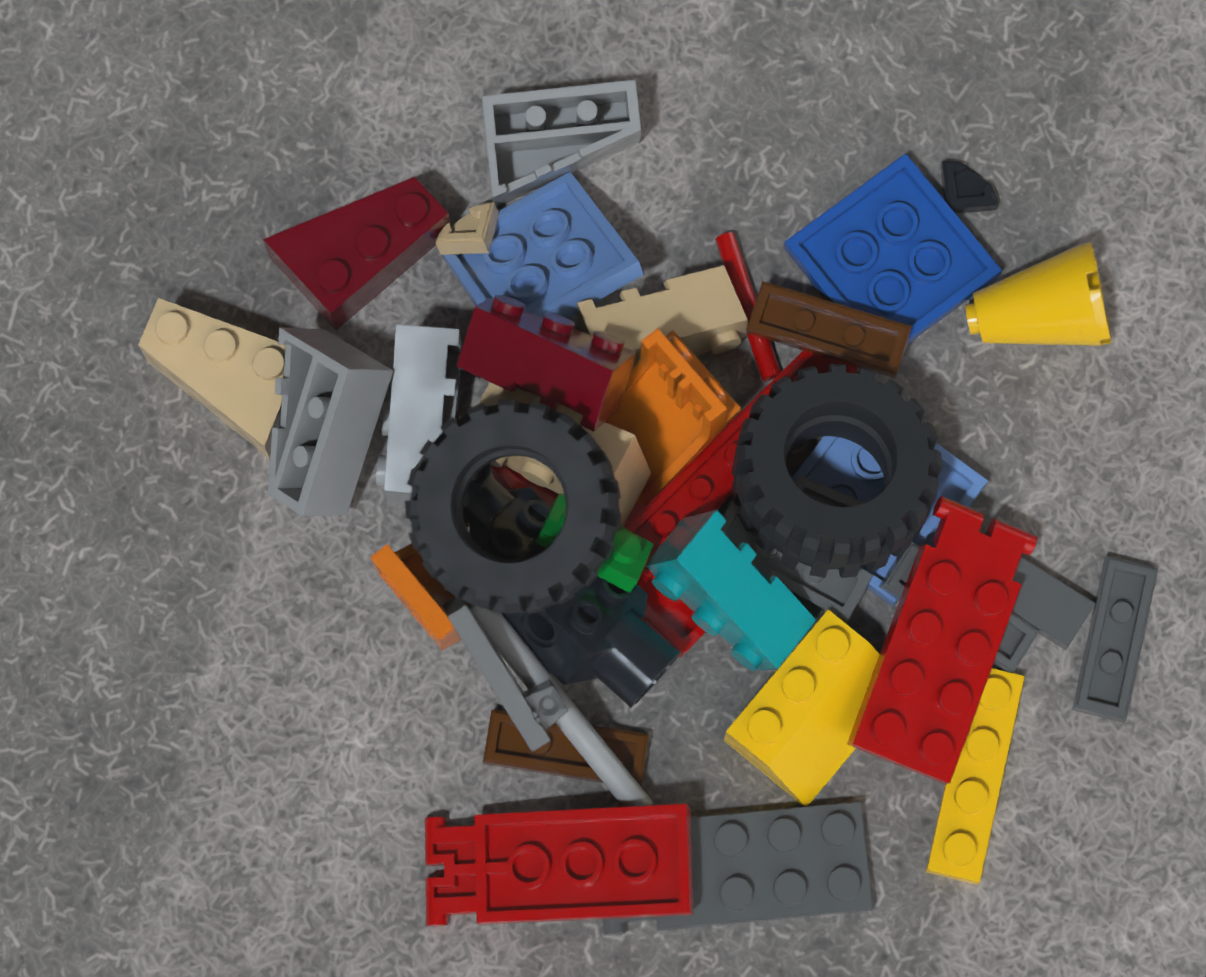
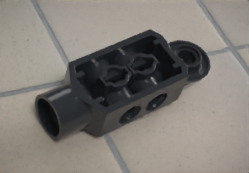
(587, 637)

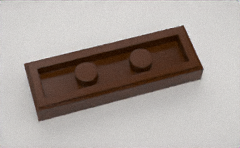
(829, 329)
(559, 757)

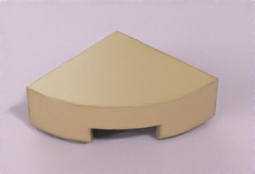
(471, 233)

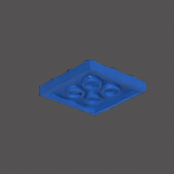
(894, 251)

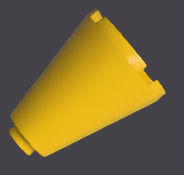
(1045, 304)

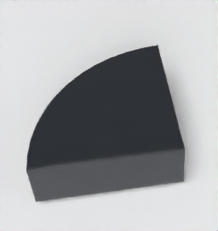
(965, 189)

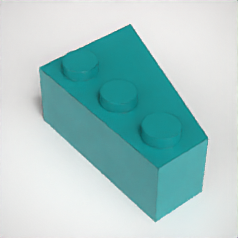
(729, 592)

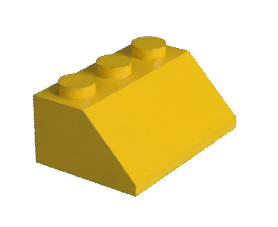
(807, 710)

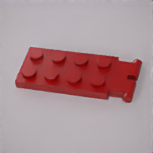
(942, 643)
(561, 865)

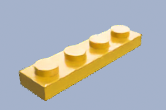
(973, 793)

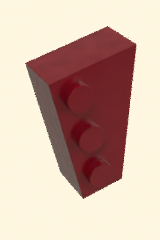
(359, 248)
(547, 359)

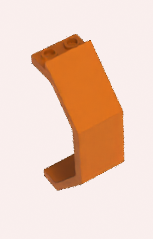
(670, 409)

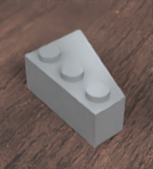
(555, 131)
(422, 399)
(325, 422)

